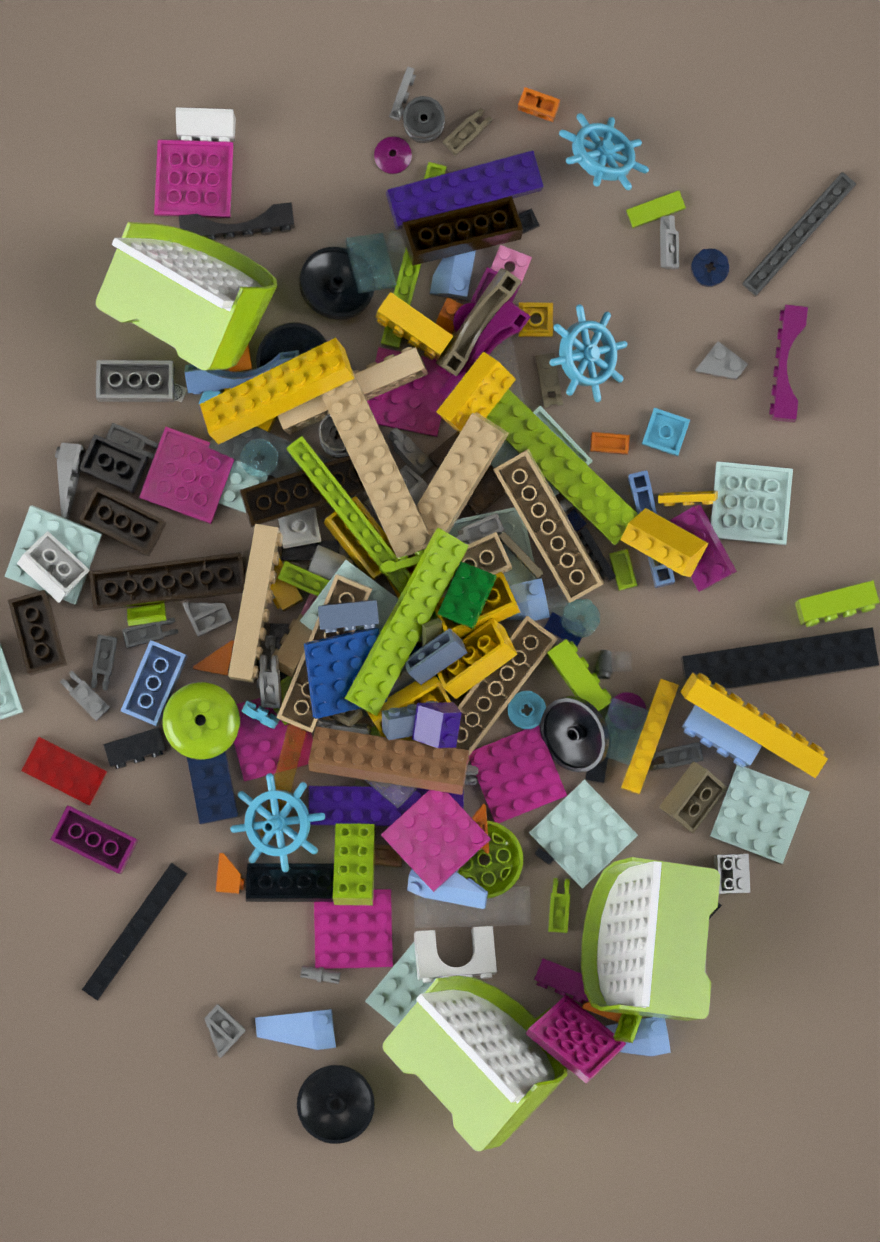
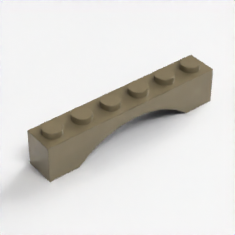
(462, 343)

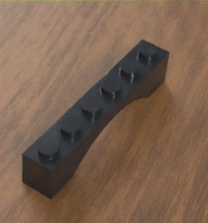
(275, 218)

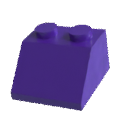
(437, 724)

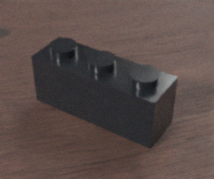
(135, 748)

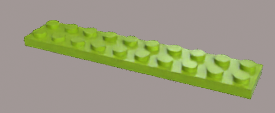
(563, 467)
(406, 620)

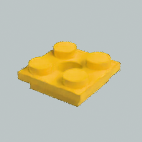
(542, 329)

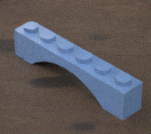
(217, 380)
(643, 498)

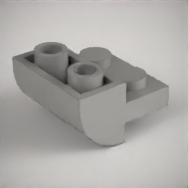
(326, 562)
(733, 873)

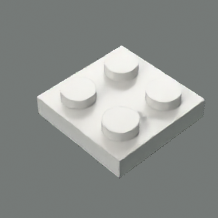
(300, 529)

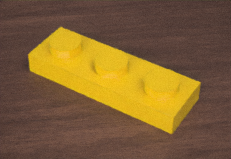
(688, 498)

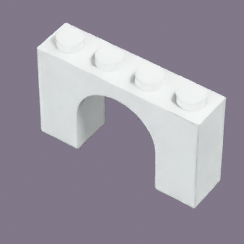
(431, 967)

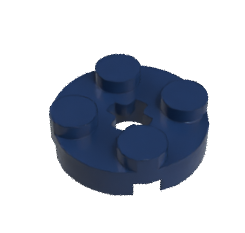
(704, 258)

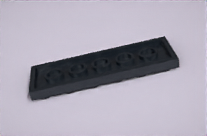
(300, 884)

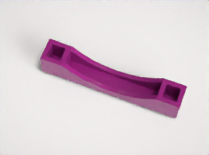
(505, 323)
(785, 402)

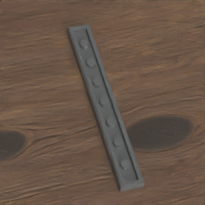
(799, 234)

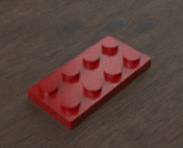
(64, 771)

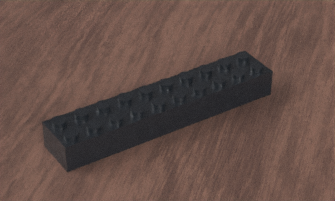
(786, 659)

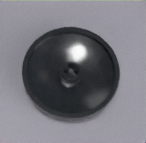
(330, 285)
(287, 338)
(574, 733)
(335, 1104)

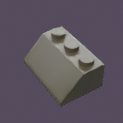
(693, 797)

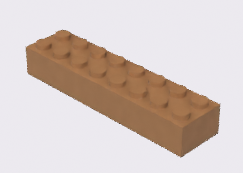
(388, 760)

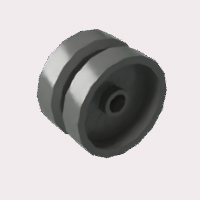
(420, 130)

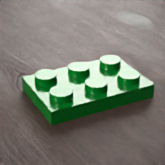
(467, 595)

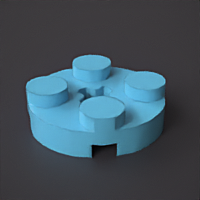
(533, 701)
(260, 714)

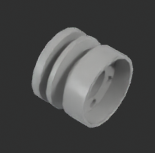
(328, 439)

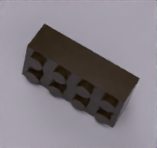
(488, 489)
(122, 521)
(37, 632)

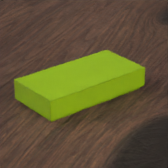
(623, 569)
(146, 614)

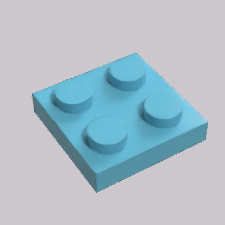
(666, 432)

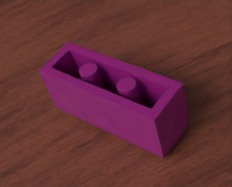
(562, 979)

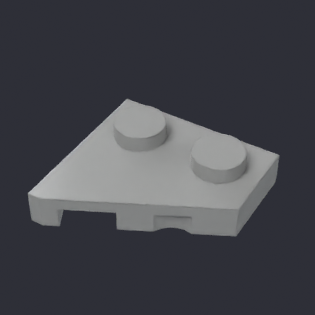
(722, 362)
(207, 616)
(223, 1029)

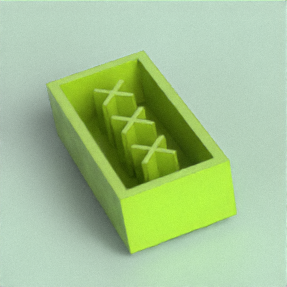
(837, 602)
(577, 676)
(354, 864)

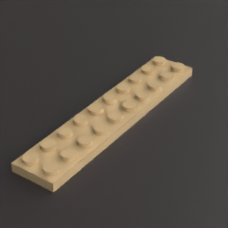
(377, 468)

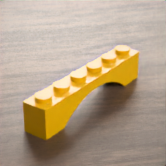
(649, 736)

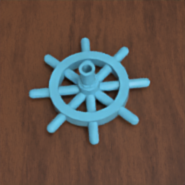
(603, 151)
(588, 353)
(277, 822)

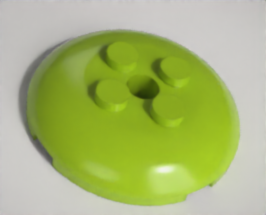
(220, 725)
(504, 863)

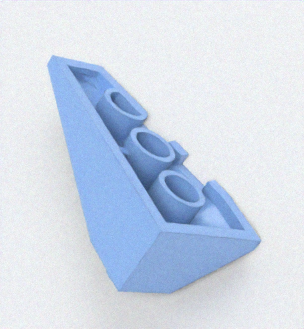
(453, 276)
(530, 600)
(454, 890)
(301, 1029)
(650, 1038)

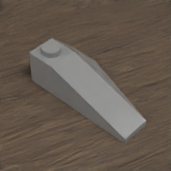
(68, 465)

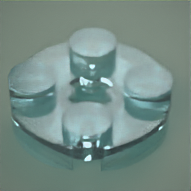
(265, 449)
(586, 609)

